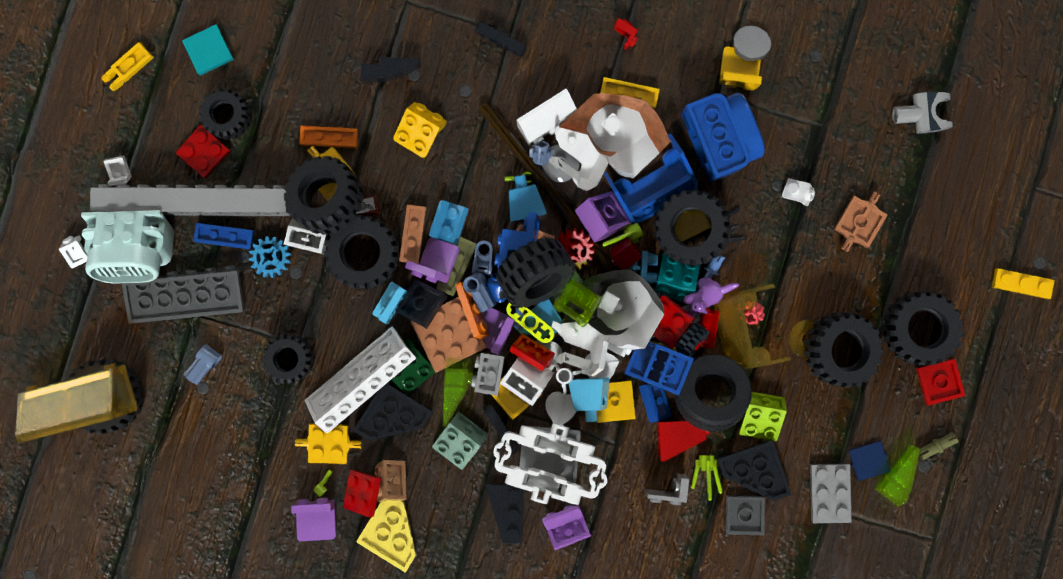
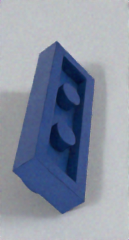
(223, 236)

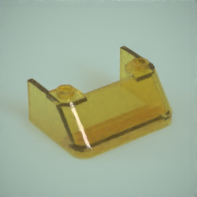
(735, 332)

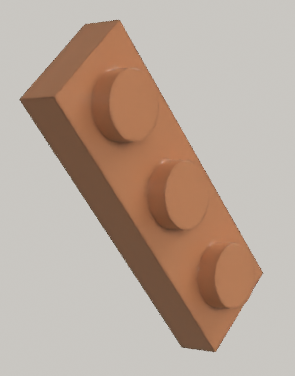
(413, 234)

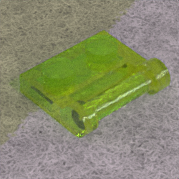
(582, 298)

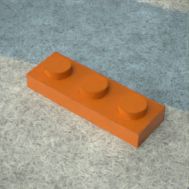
(474, 317)

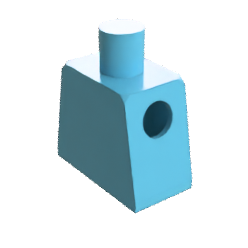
(589, 395)

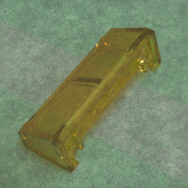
(74, 403)

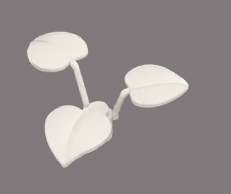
(558, 404)

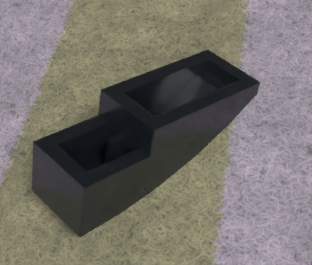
(388, 69)

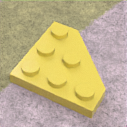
(390, 534)

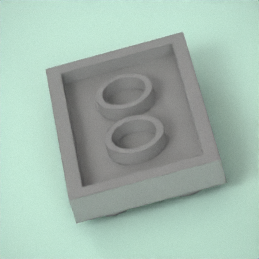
(830, 493)

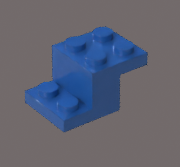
(511, 240)
(660, 367)

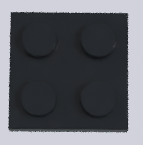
(421, 303)

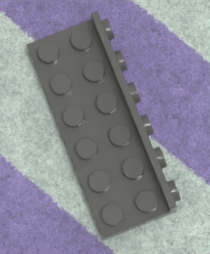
(185, 295)

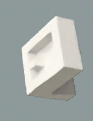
(73, 251)

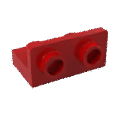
(532, 352)

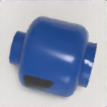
(495, 289)

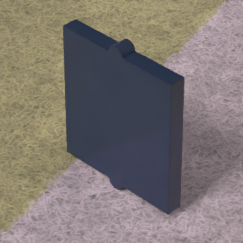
(869, 460)

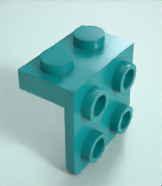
(676, 279)

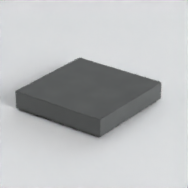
(744, 515)

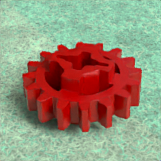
(579, 242)

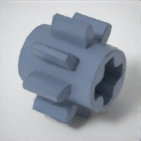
(540, 153)

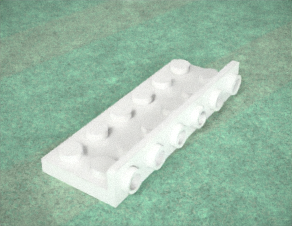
(359, 380)

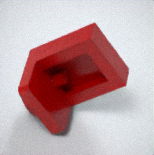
(626, 29)

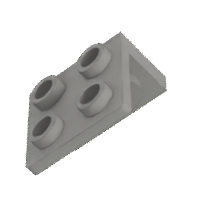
(489, 374)
(680, 487)

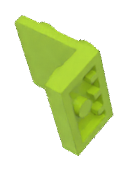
(764, 417)

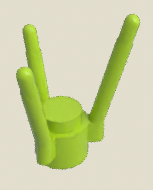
(632, 231)
(707, 464)

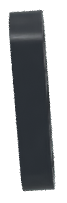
(500, 39)
(499, 425)

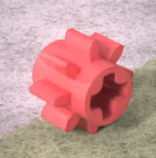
(754, 314)

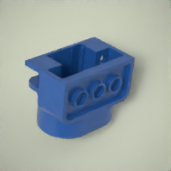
(723, 134)

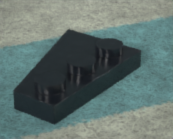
(508, 510)

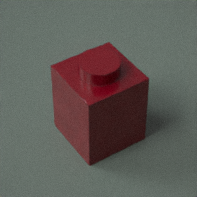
(625, 254)

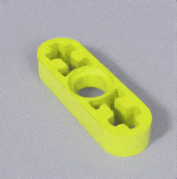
(538, 335)

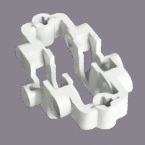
(545, 481)

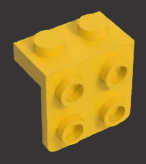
(739, 72)
(419, 129)

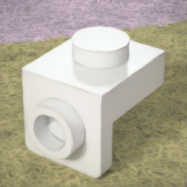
(117, 170)
(798, 191)

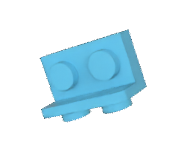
(389, 302)

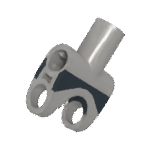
(923, 113)

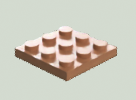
(448, 336)

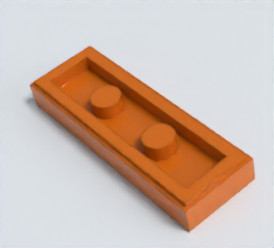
(328, 137)

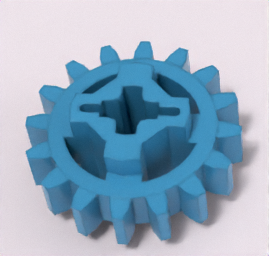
(265, 262)

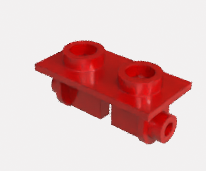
(710, 322)

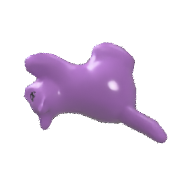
(708, 294)

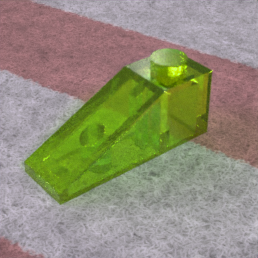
(455, 387)
(899, 481)

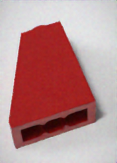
(677, 437)

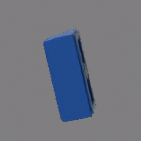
(655, 402)

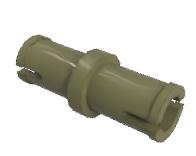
(938, 445)

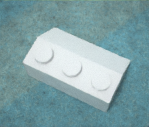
(546, 117)

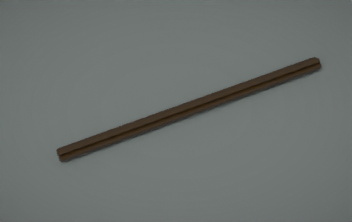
(543, 181)

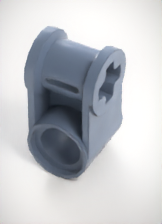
(483, 260)

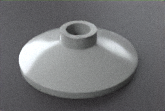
(559, 175)

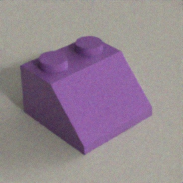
(602, 216)

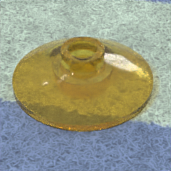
(796, 334)

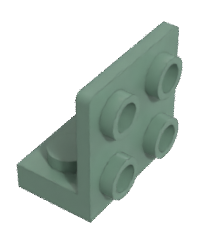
(460, 440)

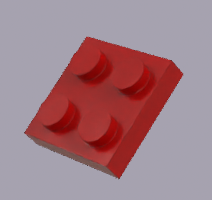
(203, 151)
(940, 382)
(361, 493)

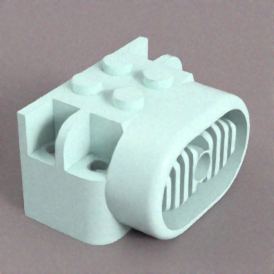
(126, 245)

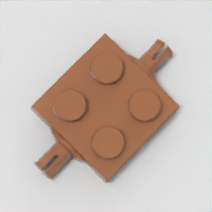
(860, 221)

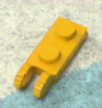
(127, 66)

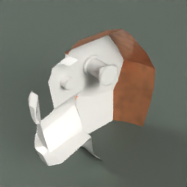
(610, 131)

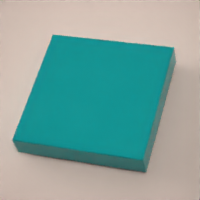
(207, 50)

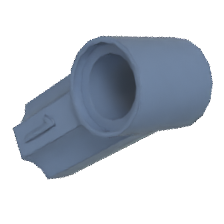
(480, 293)
(205, 360)

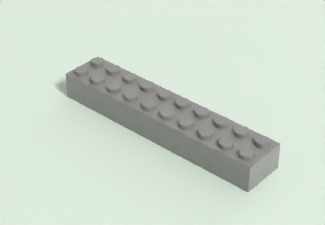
(191, 201)

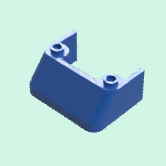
(648, 194)

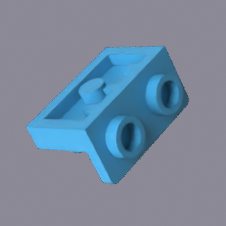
(448, 222)

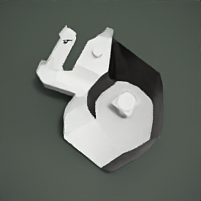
(616, 320)

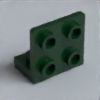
(415, 373)

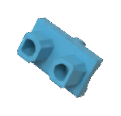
(647, 259)

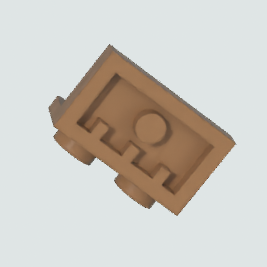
(392, 481)

